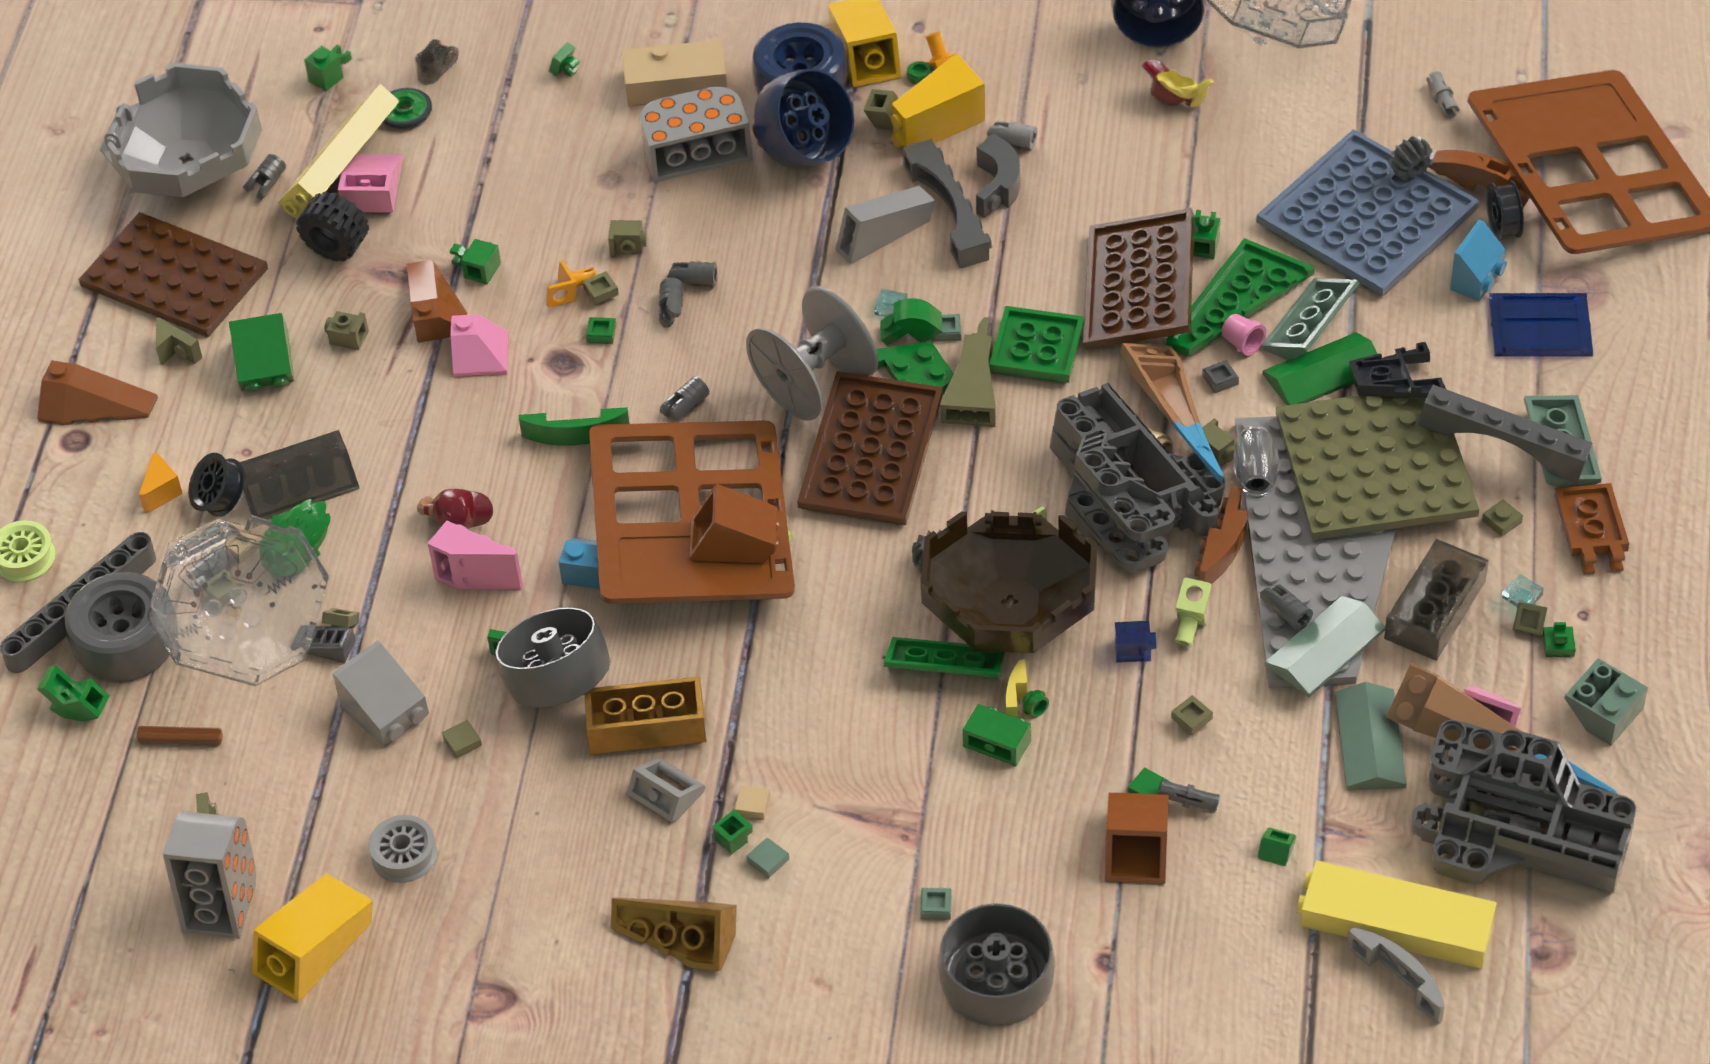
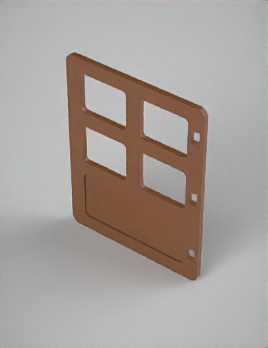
(1579, 117)
(653, 558)

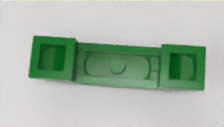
(570, 431)

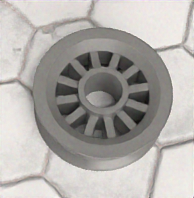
(398, 863)

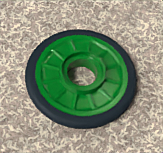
(419, 109)

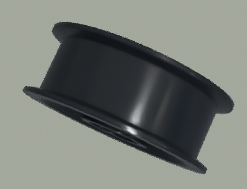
(1505, 210)
(216, 484)

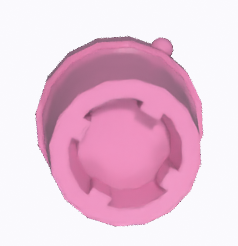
(1244, 334)

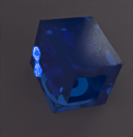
(1133, 641)

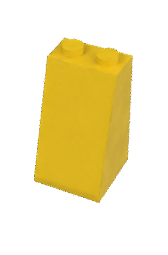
(867, 40)
(939, 105)
(309, 935)

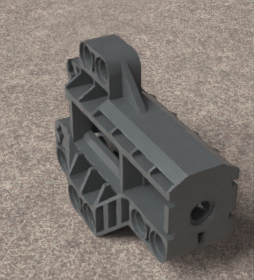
(1099, 445)
(1562, 801)

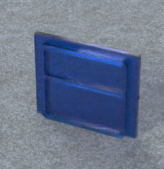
(1540, 324)

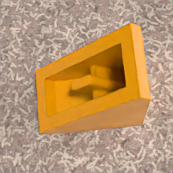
(159, 484)

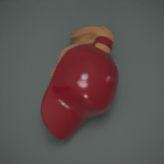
(457, 507)

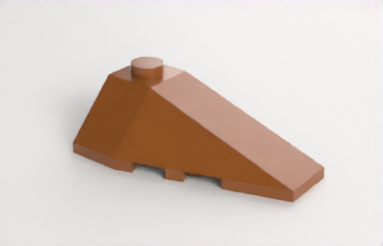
(431, 301)
(80, 393)

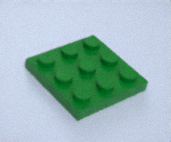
(1037, 344)

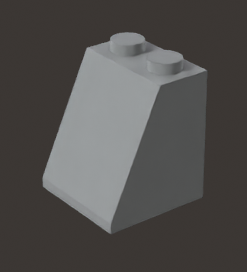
(379, 694)

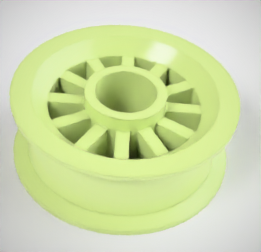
(25, 551)

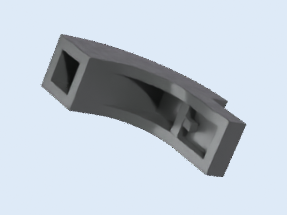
(1003, 163)

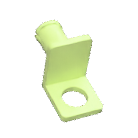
(1191, 612)

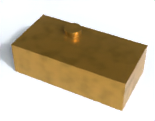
(645, 715)

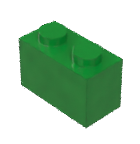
(997, 734)

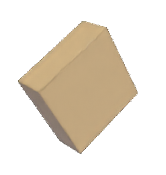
(753, 802)

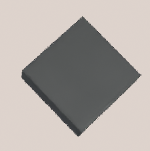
(1220, 376)

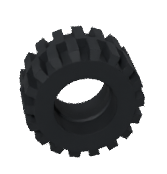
(332, 226)

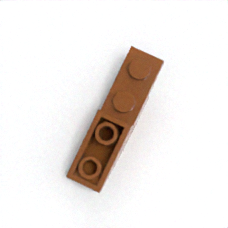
(1473, 169)
(1224, 541)

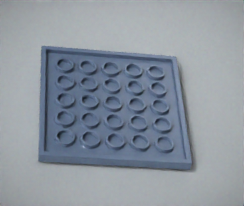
(1365, 216)

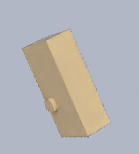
(672, 70)

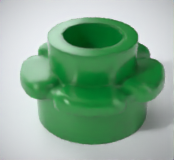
(1035, 703)

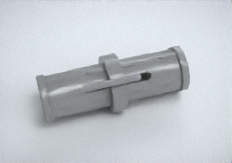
(1442, 94)

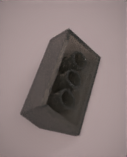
(303, 471)

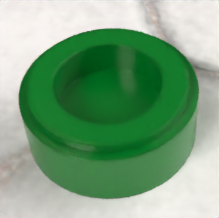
(918, 71)

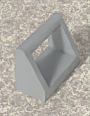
(659, 794)

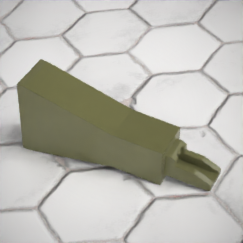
(970, 392)

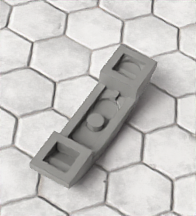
(1373, 947)

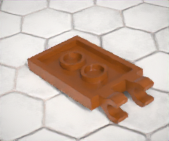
(1592, 524)

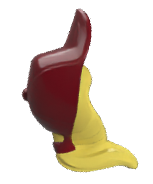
(1173, 88)

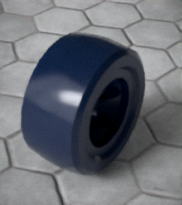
(1158, 21)
(798, 42)
(821, 114)

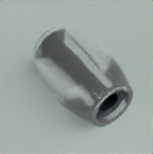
(1256, 461)

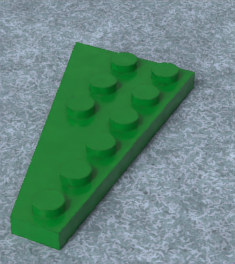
(1242, 287)

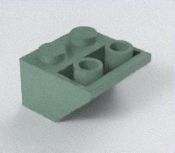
(1606, 700)

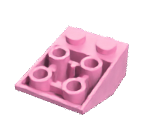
(371, 182)
(473, 560)

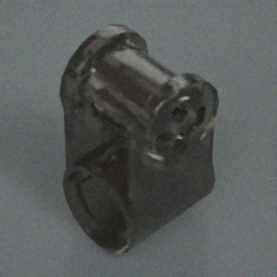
(435, 61)

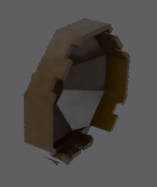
(1004, 558)

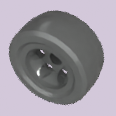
(126, 644)
(553, 657)
(996, 942)

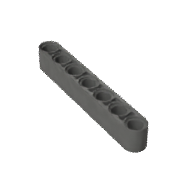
(47, 626)

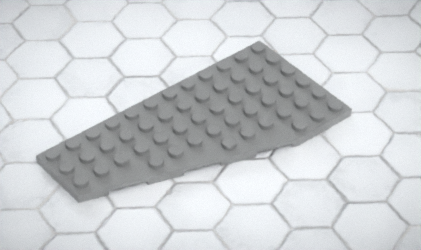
(1308, 568)

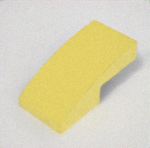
(1016, 688)

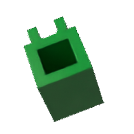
(325, 67)
(1206, 235)
(478, 261)

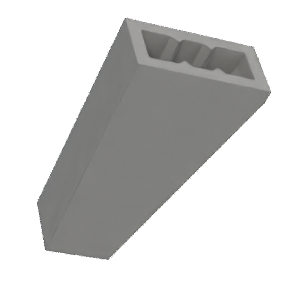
(881, 221)

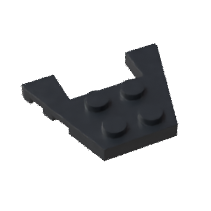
(1390, 376)

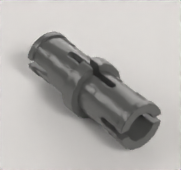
(1189, 795)

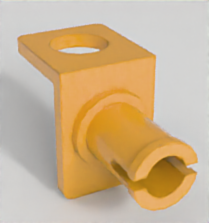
(937, 49)
(568, 281)

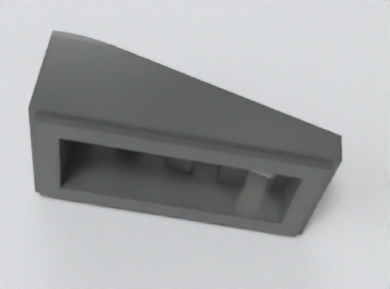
(329, 650)

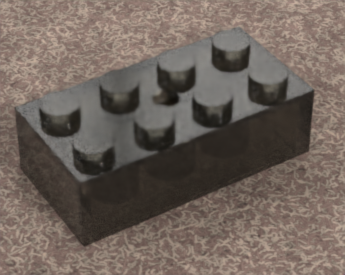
(1436, 599)

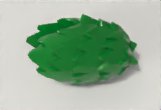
(309, 518)

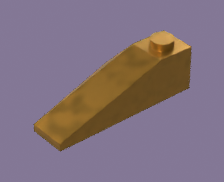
(686, 930)

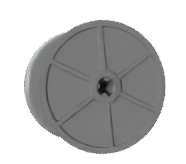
(835, 335)

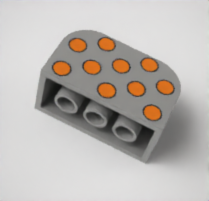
(695, 132)
(210, 873)

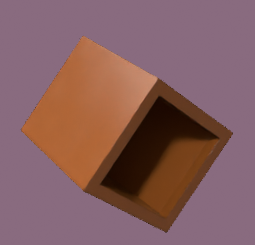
(733, 528)
(1136, 838)

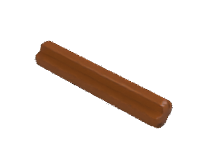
(179, 735)

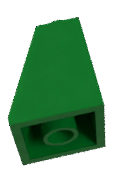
(261, 352)

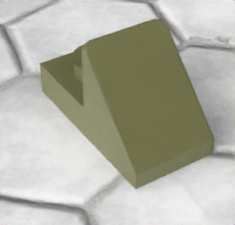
(173, 340)

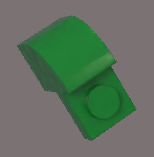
(913, 318)
(72, 699)

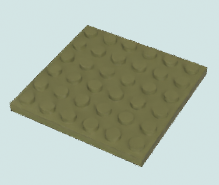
(1372, 467)

